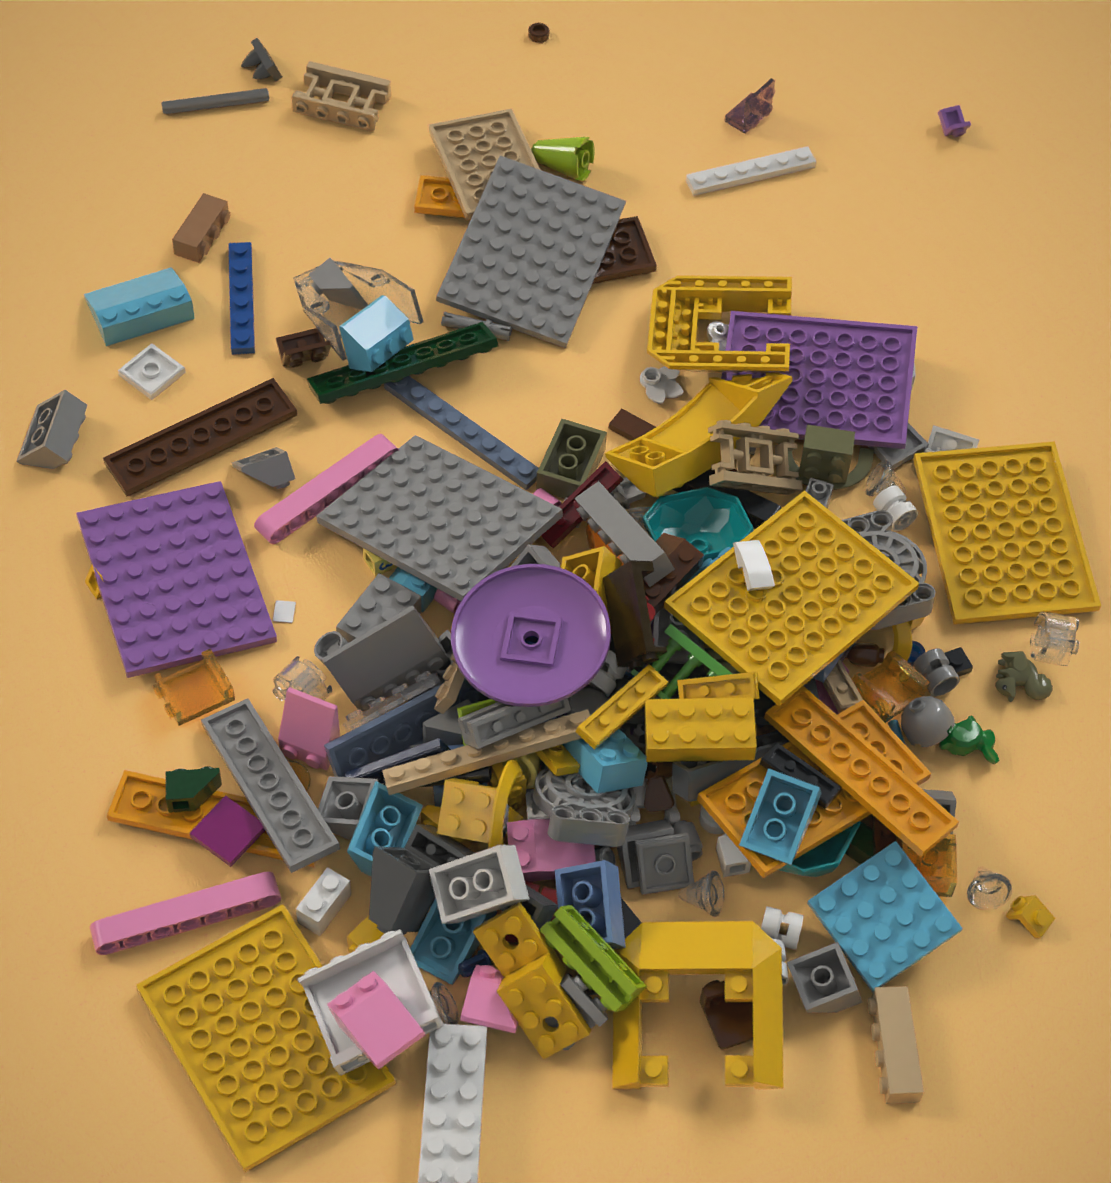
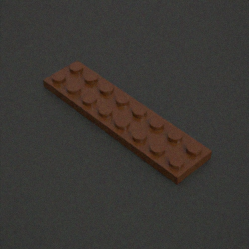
(199, 437)

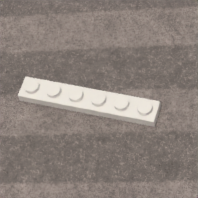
(750, 171)

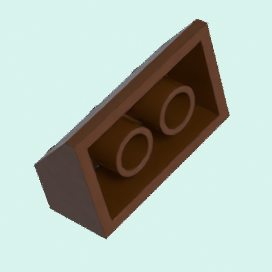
(686, 562)

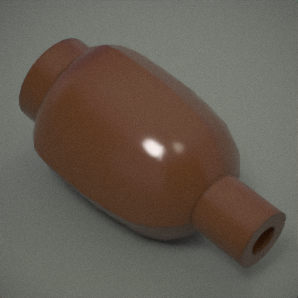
(866, 654)

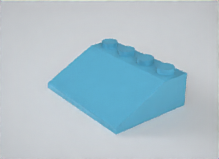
(140, 306)

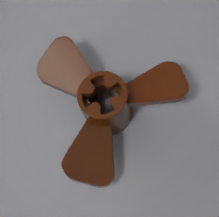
(658, 795)

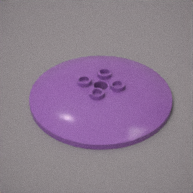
(524, 603)

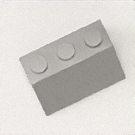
(53, 431)

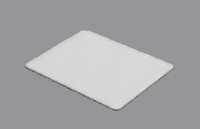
(284, 611)

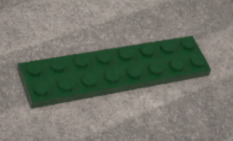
(410, 360)

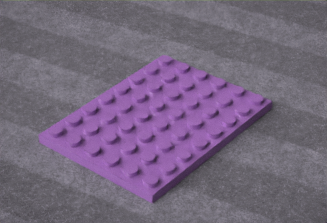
(841, 372)
(175, 578)

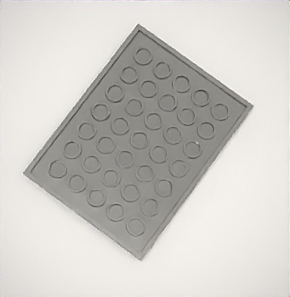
(531, 251)
(439, 517)

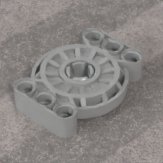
(876, 529)
(580, 813)

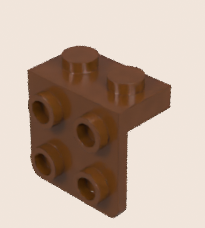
(302, 347)
(729, 1021)

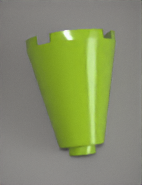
(566, 155)

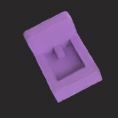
(953, 121)

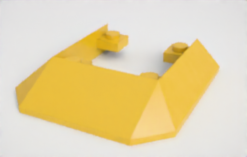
(687, 298)
(713, 947)

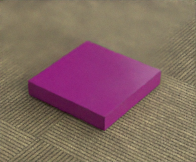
(227, 831)

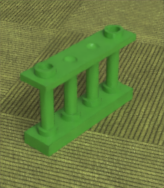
(696, 658)

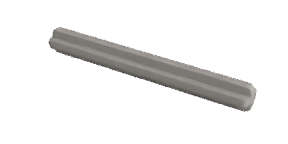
(215, 101)

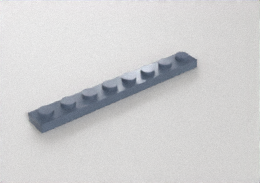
(464, 431)

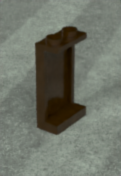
(630, 615)

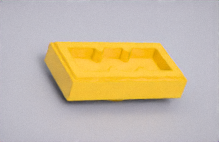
(559, 760)

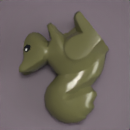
(1021, 672)

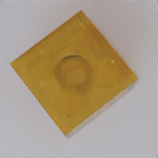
(938, 865)

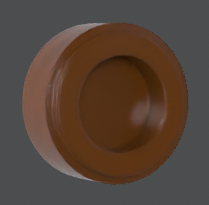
(538, 32)

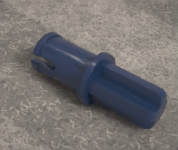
(467, 967)

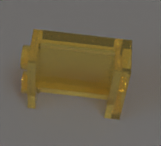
(891, 686)
(195, 689)

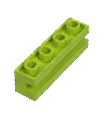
(592, 958)

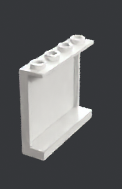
(395, 965)

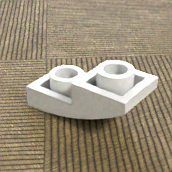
(755, 565)

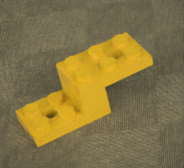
(531, 981)

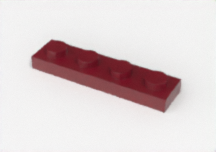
(607, 477)

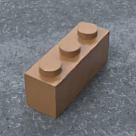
(201, 228)

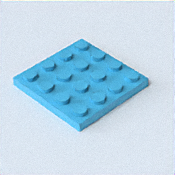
(884, 916)

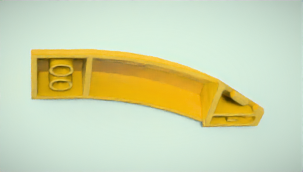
(682, 446)

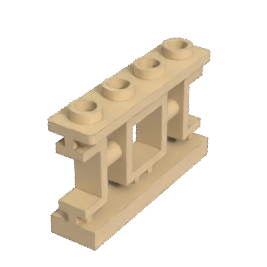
(342, 82)
(748, 476)

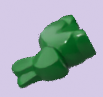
(969, 736)

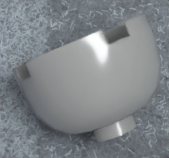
(926, 721)

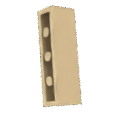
(896, 1045)

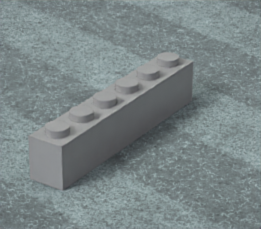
(621, 531)

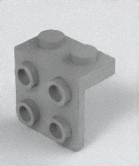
(590, 1009)

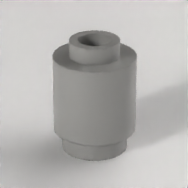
(695, 842)

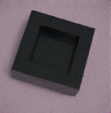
(959, 661)

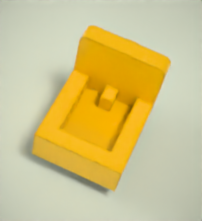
(1031, 914)

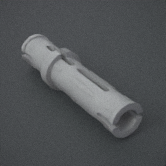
(459, 321)

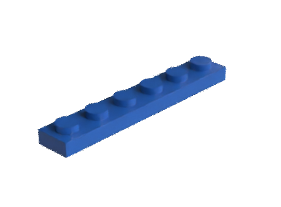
(241, 298)

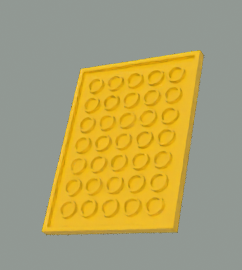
(1005, 532)
(823, 598)
(254, 1039)

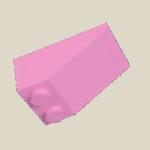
(307, 727)
(541, 854)
(375, 1020)

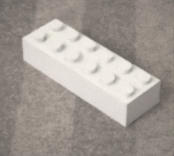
(453, 1105)

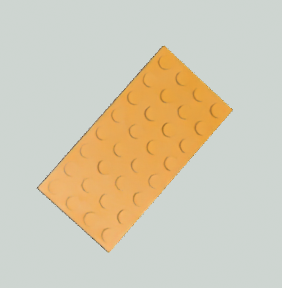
(734, 797)

